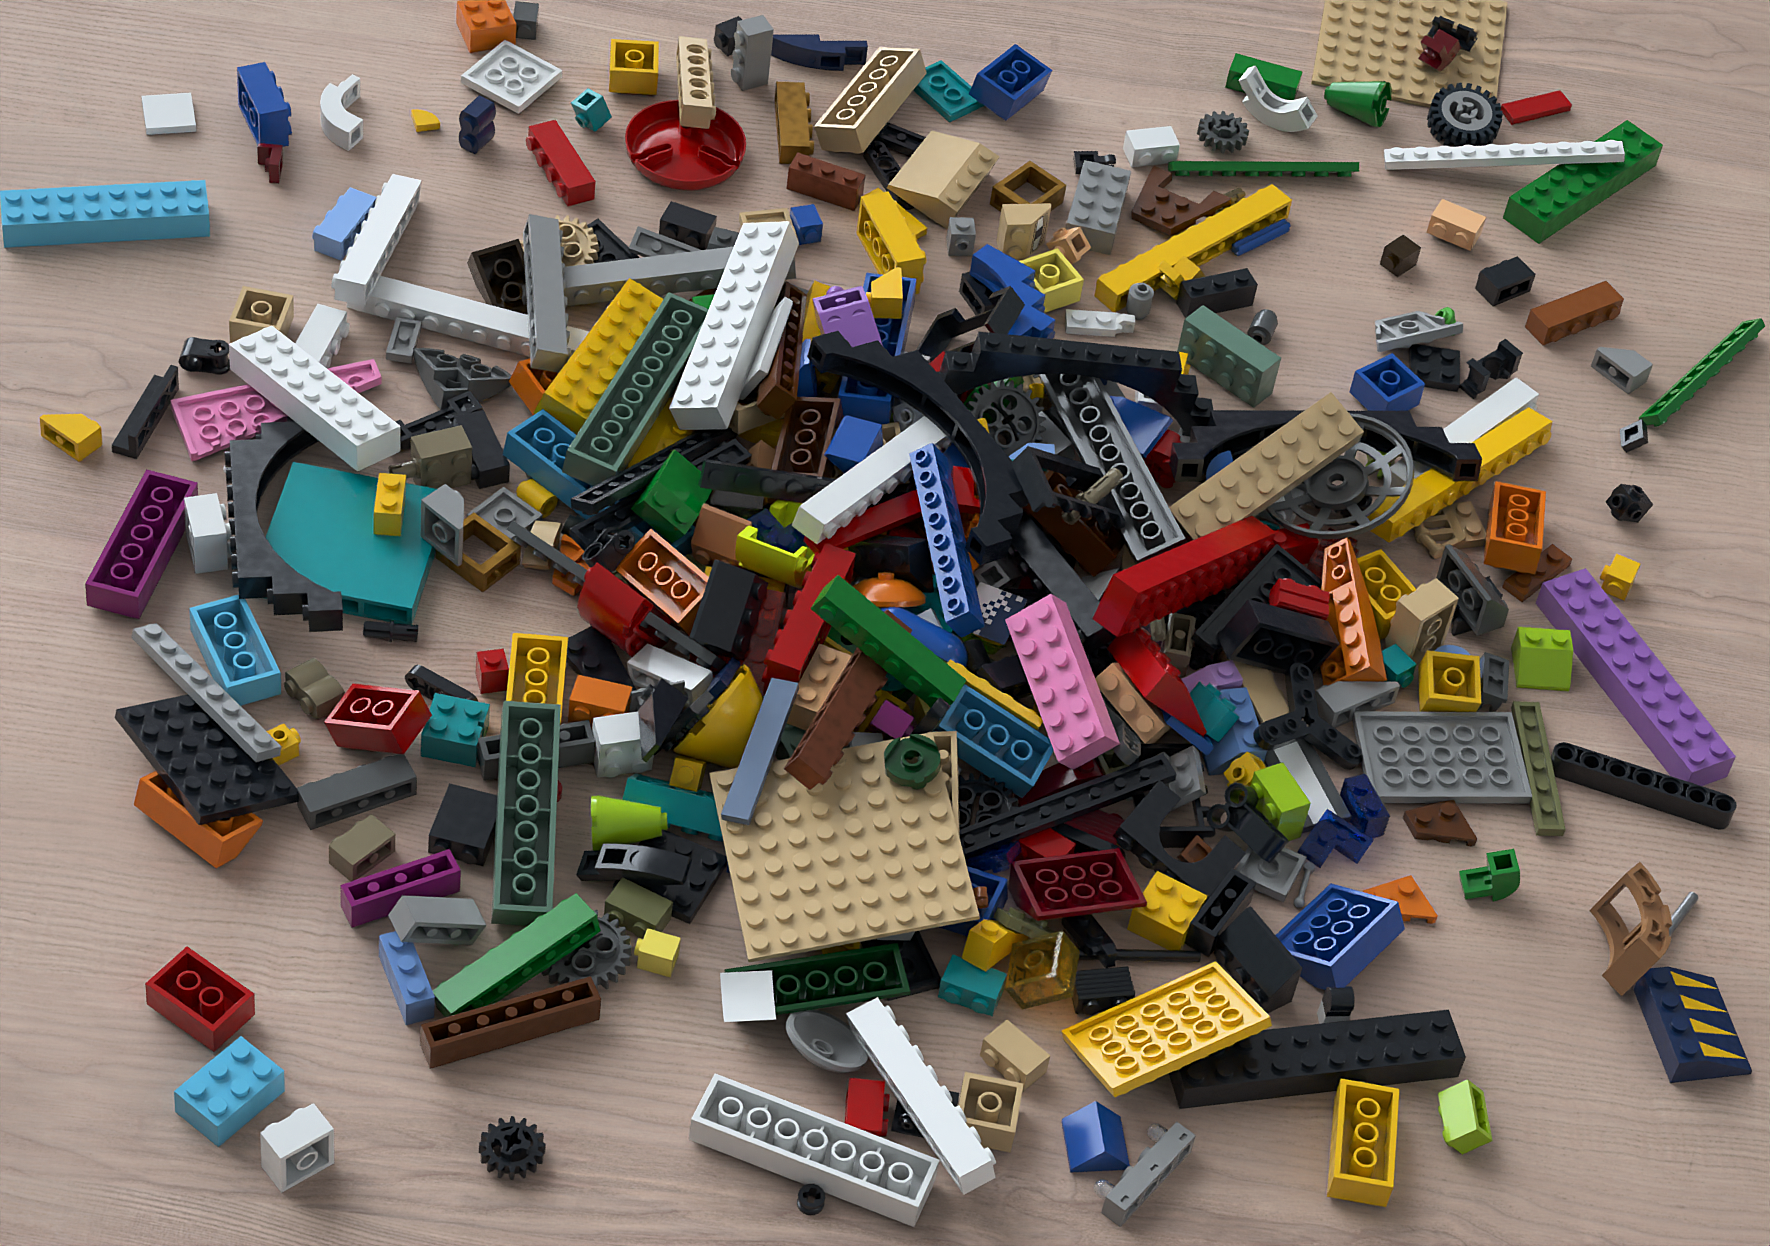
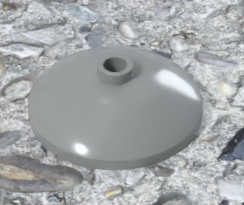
(825, 1041)

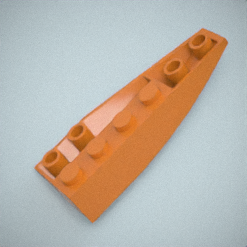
(1351, 620)

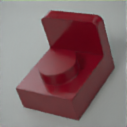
(272, 157)

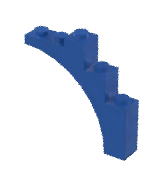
(1001, 271)

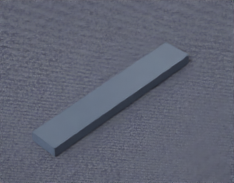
(760, 751)

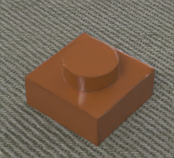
(1194, 851)

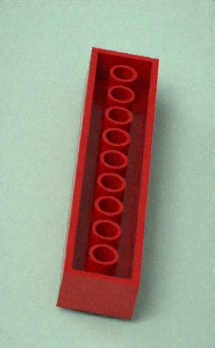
(1183, 576)

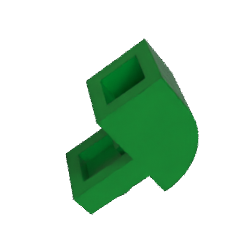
(1496, 879)

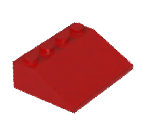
(1155, 676)

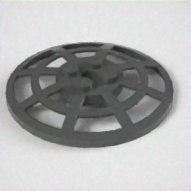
(1353, 488)

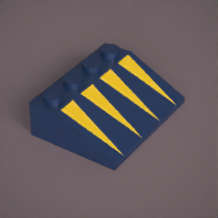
(1690, 1025)

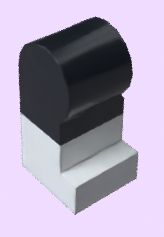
(1336, 1005)

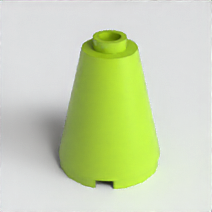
(624, 821)

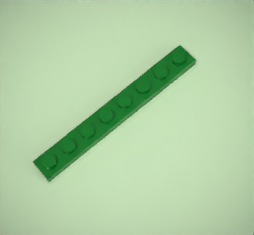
(1252, 168)
(1702, 372)

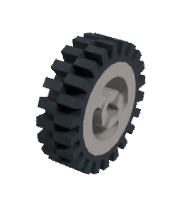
(1465, 106)

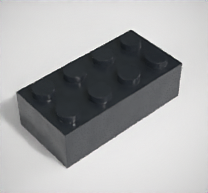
(1276, 638)

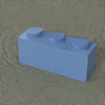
(406, 978)

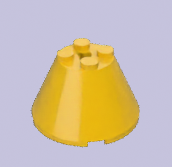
(727, 727)

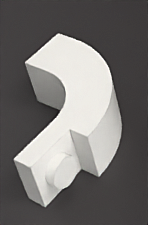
(1273, 110)
(336, 122)

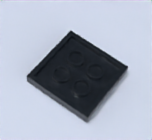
(701, 878)

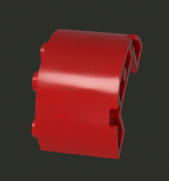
(618, 611)

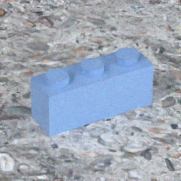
(342, 223)

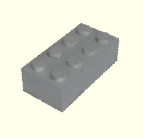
(1099, 204)

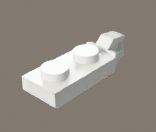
(1098, 323)

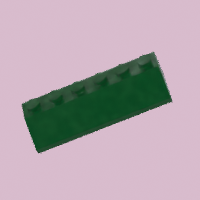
(835, 978)

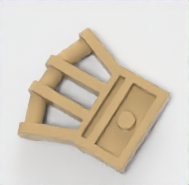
(1460, 524)

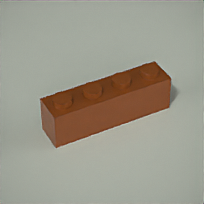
(1574, 313)

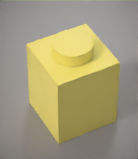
(657, 952)

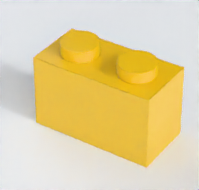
(389, 504)

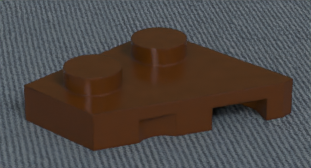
(1439, 823)

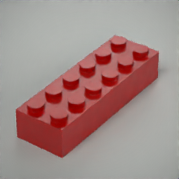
(803, 627)

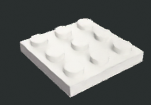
(511, 76)

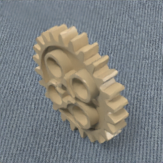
(578, 242)

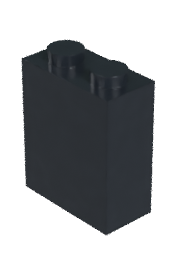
(464, 825)

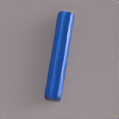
(1260, 237)

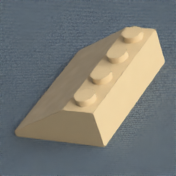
(943, 175)

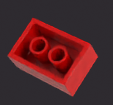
(378, 718)
(200, 999)

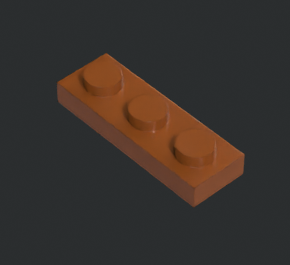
(1550, 564)

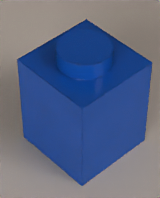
(806, 224)

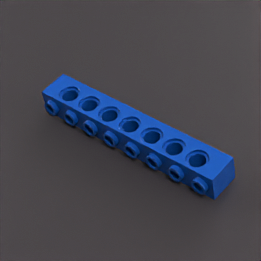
(946, 540)

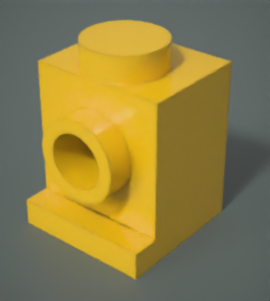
(289, 740)

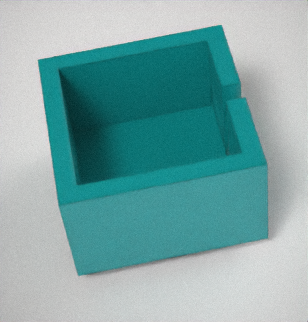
(454, 730)

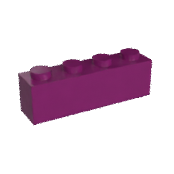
(379, 893)

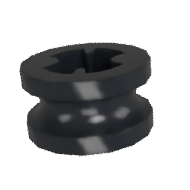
(811, 1208)

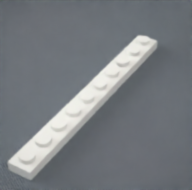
(1503, 155)

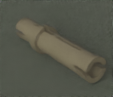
(1095, 493)

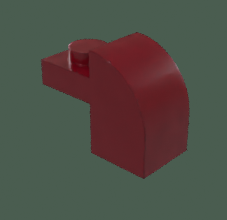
(1439, 50)

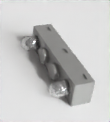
(1151, 1170)

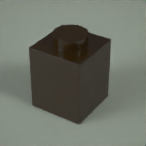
(1400, 255)

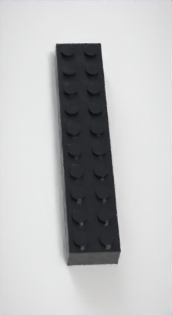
(1320, 1055)

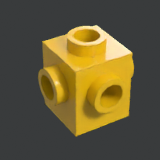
(1242, 769)

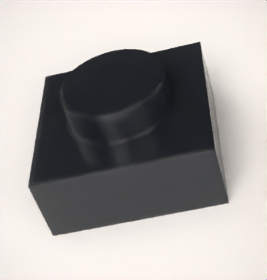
(1634, 435)

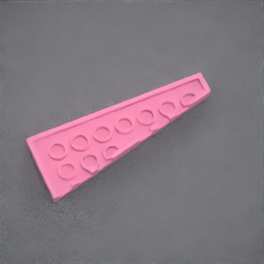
(236, 413)

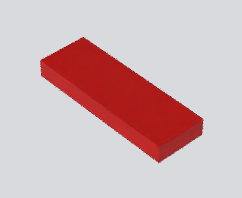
(1536, 107)

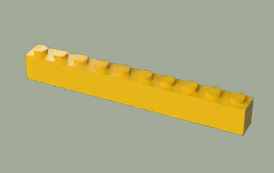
(1197, 243)
(1436, 490)

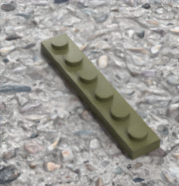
(1538, 764)

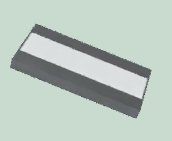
(1312, 778)

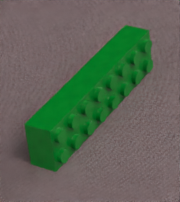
(1576, 188)

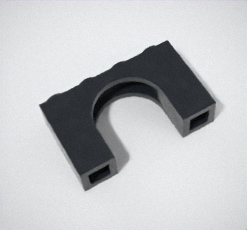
(1141, 836)

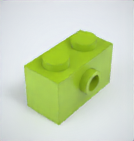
(1464, 1117)

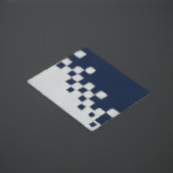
(996, 608)

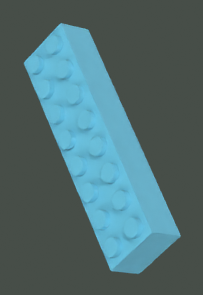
(104, 213)

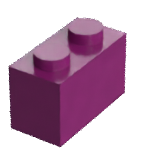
(891, 722)

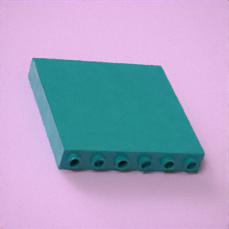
(329, 537)

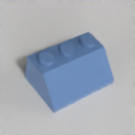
(1238, 738)

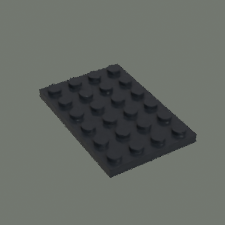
(203, 762)

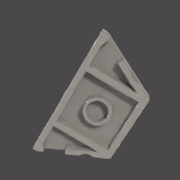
(1412, 328)

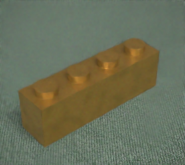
(792, 121)

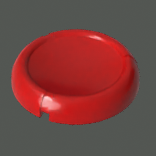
(682, 154)

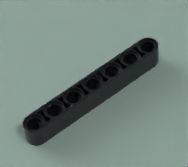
(1642, 786)

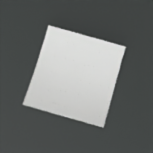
(747, 996)

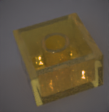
(1042, 970)

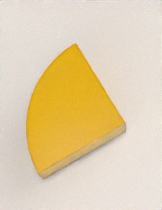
(424, 120)

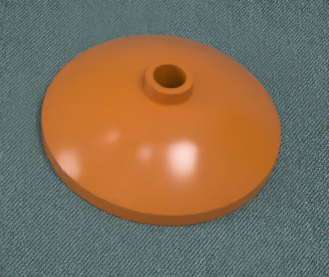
(890, 591)

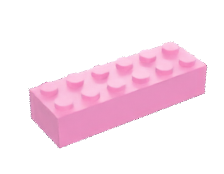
(1062, 682)

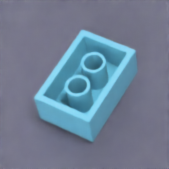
(229, 1091)

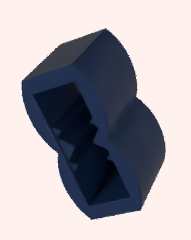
(477, 124)

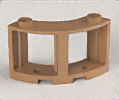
(1640, 949)

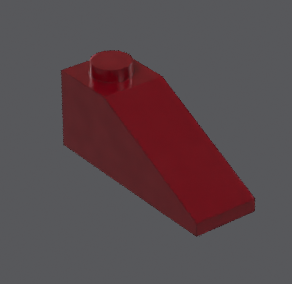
(1060, 778)

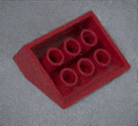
(1074, 885)

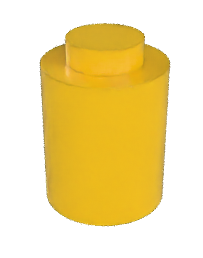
(537, 497)

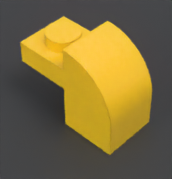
(1181, 271)

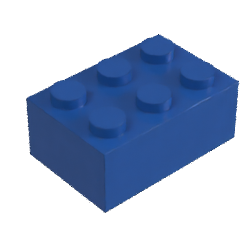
(1010, 82)
(263, 104)

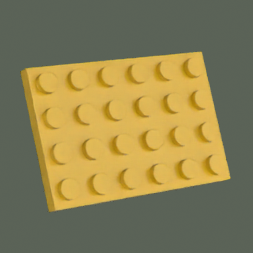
(1166, 1029)

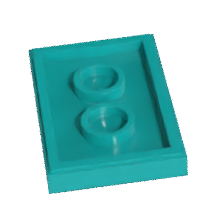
(946, 92)

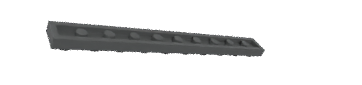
(664, 630)

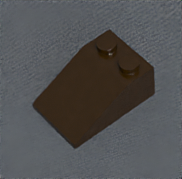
(501, 275)

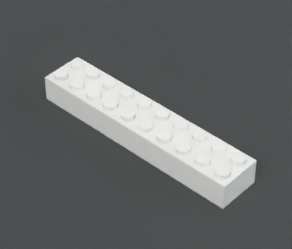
(734, 326)

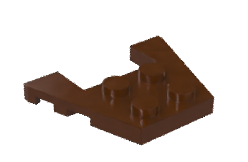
(1169, 211)

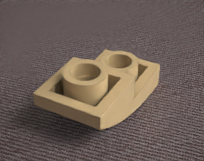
(549, 533)

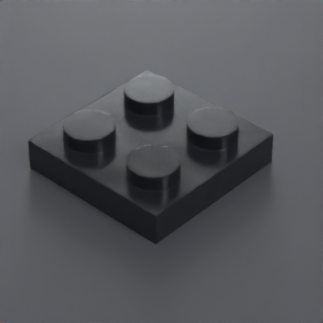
(1436, 366)

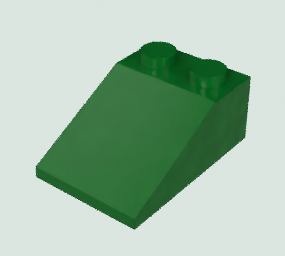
(672, 498)

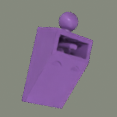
(847, 313)

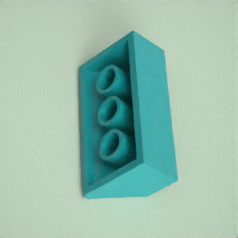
(683, 807)

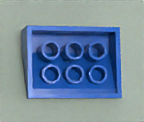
(1340, 934)

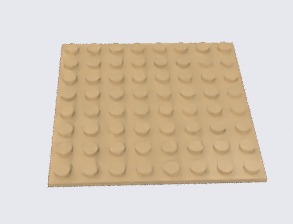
(1383, 44)
(844, 857)

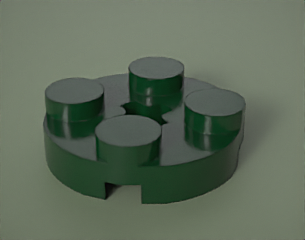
(916, 774)

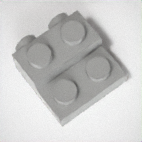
(1189, 778)

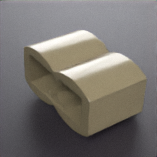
(313, 688)

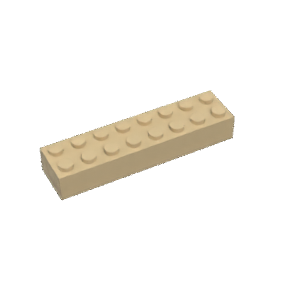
(1269, 469)

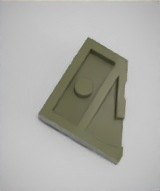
(1018, 922)

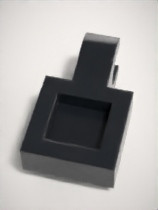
(1092, 156)

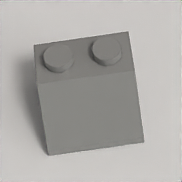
(443, 522)

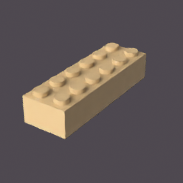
(870, 100)

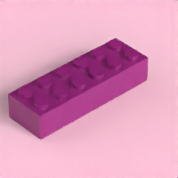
(140, 545)

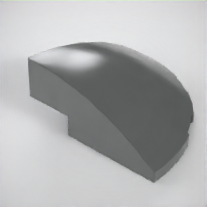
(451, 376)

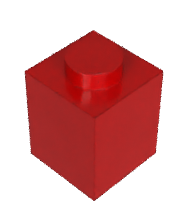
(492, 671)

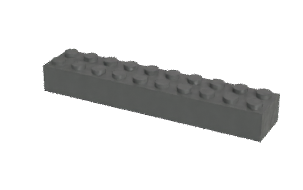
(1106, 444)

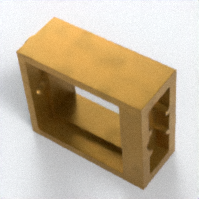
(1030, 172)
(494, 568)

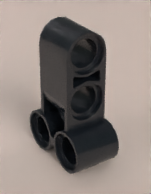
(1247, 822)

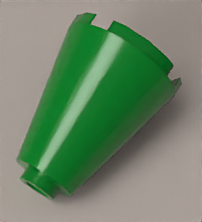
(1361, 100)

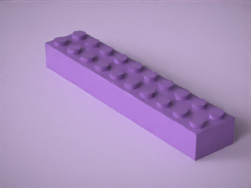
(1635, 679)

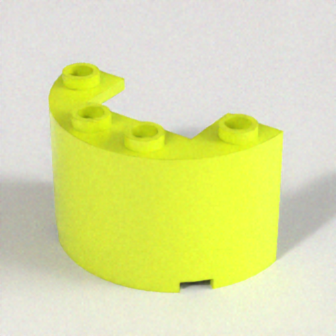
(771, 560)

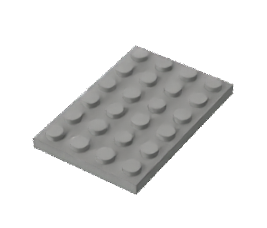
(1442, 756)

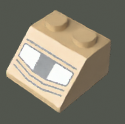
(1022, 229)

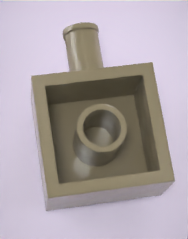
(438, 459)

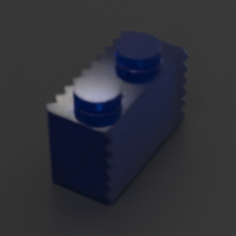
(1364, 806)

